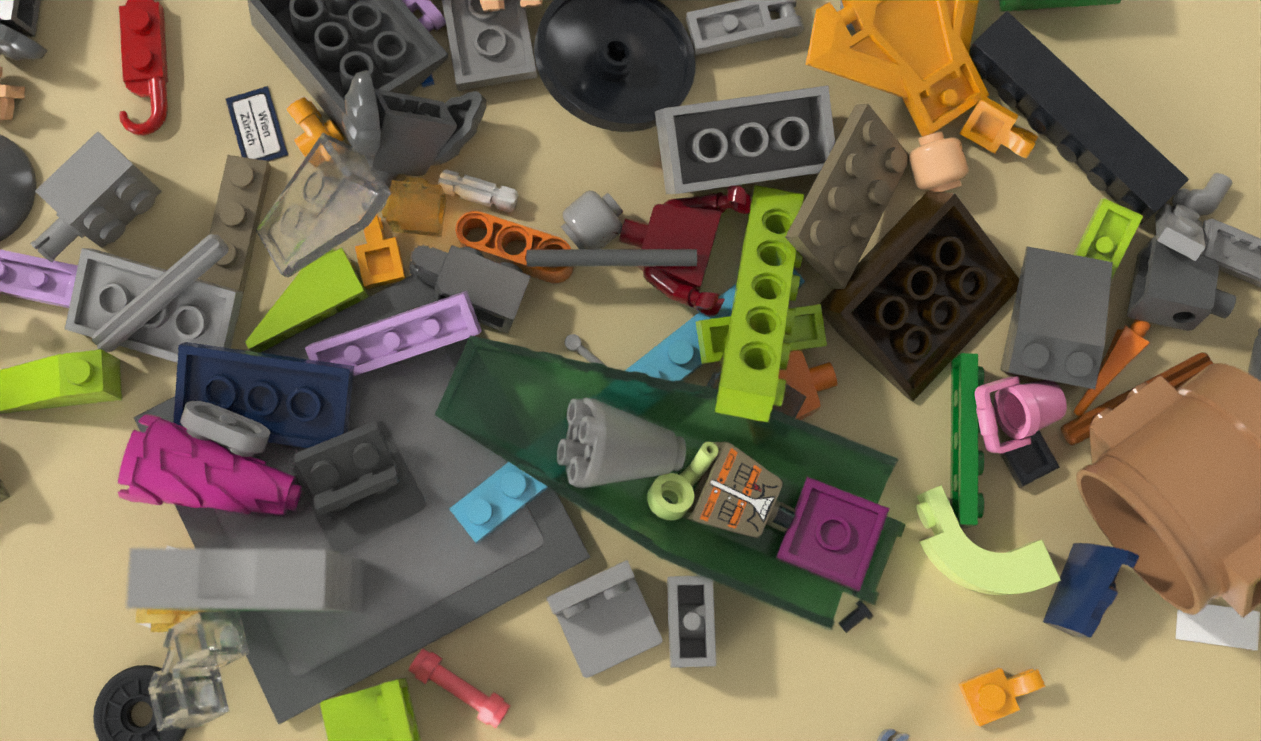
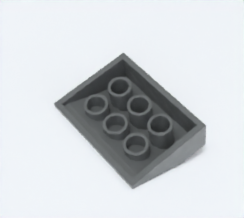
(336, 39)

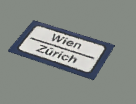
(256, 125)

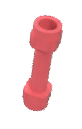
(427, 667)

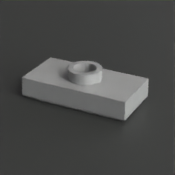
(1233, 250)

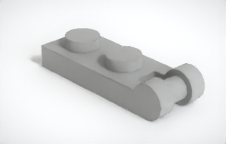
(741, 24)

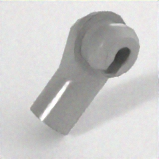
(1204, 200)

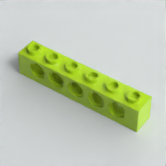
(761, 309)

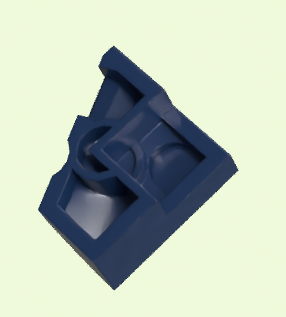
(1086, 588)

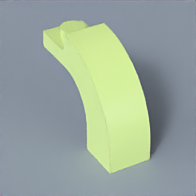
(973, 567)

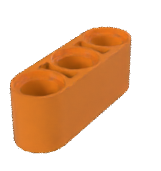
(501, 233)

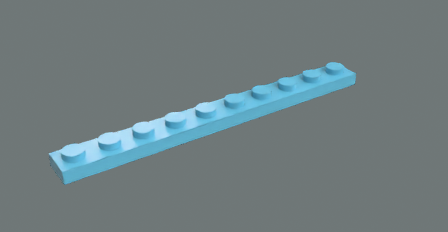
(513, 489)

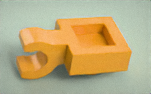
(993, 125)
(380, 258)
(993, 696)

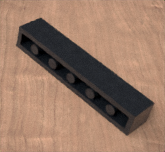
(1074, 118)

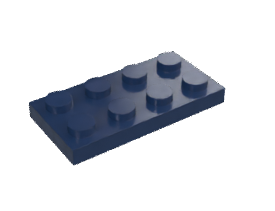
(291, 396)

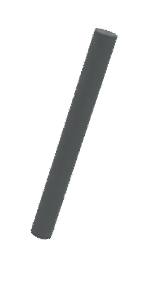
(611, 257)

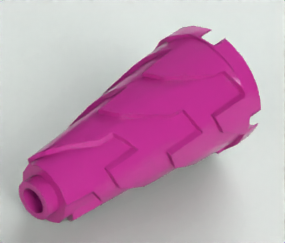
(198, 473)

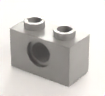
(691, 621)

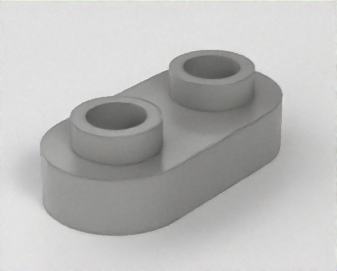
(215, 423)

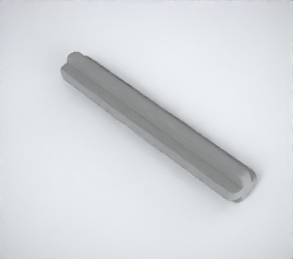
(160, 293)

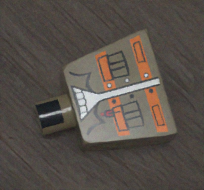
(739, 495)

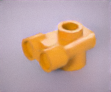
(311, 121)

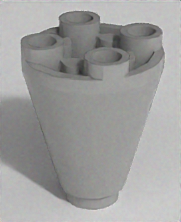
(615, 446)

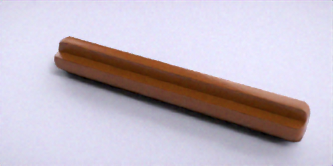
(1078, 428)

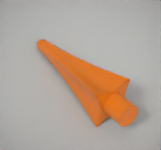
(1122, 350)

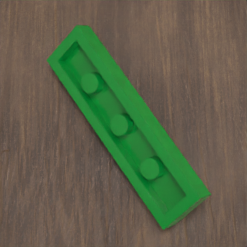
(966, 459)

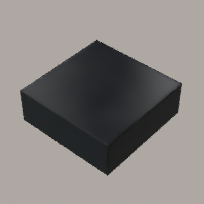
(1030, 461)

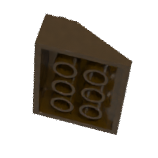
(922, 293)

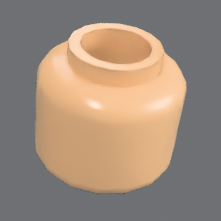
(938, 163)

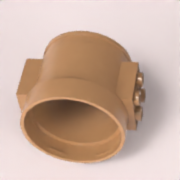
(1183, 486)

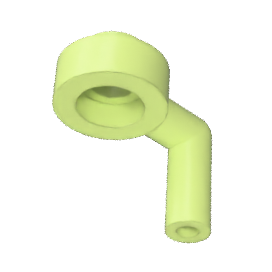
(679, 487)

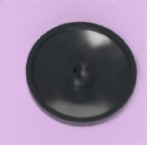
(614, 60)

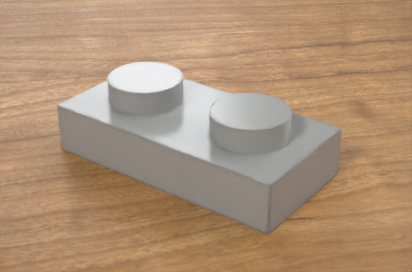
(1180, 230)

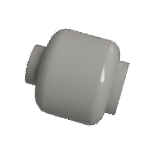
(592, 220)

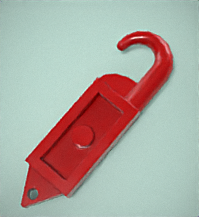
(144, 61)

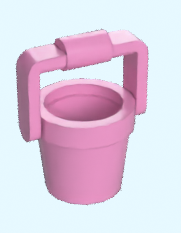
(1018, 410)

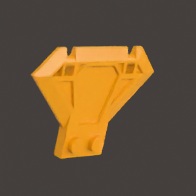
(904, 50)

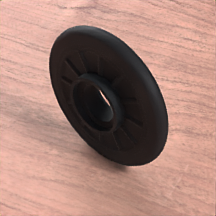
(115, 703)

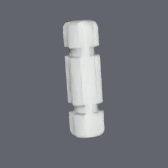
(478, 190)

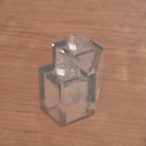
(190, 684)

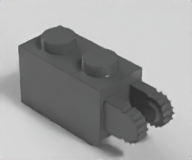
(491, 286)

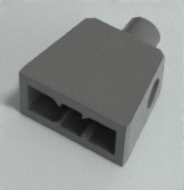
(1176, 289)

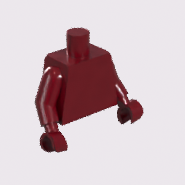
(685, 225)

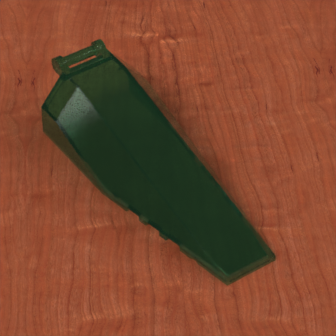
(519, 408)

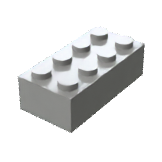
(745, 139)

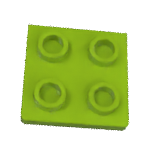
(372, 714)

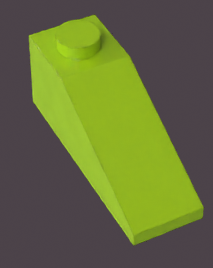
(313, 296)
(61, 381)

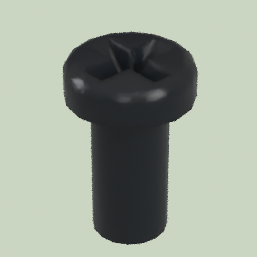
(855, 616)

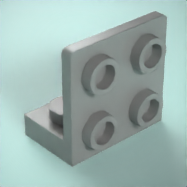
(605, 619)

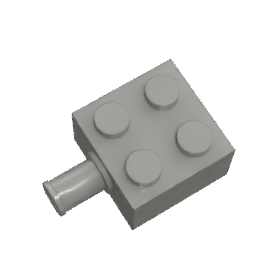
(93, 197)

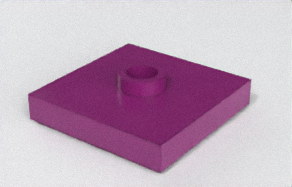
(833, 534)

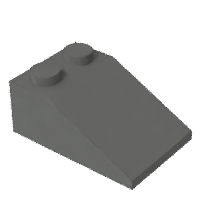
(1059, 318)

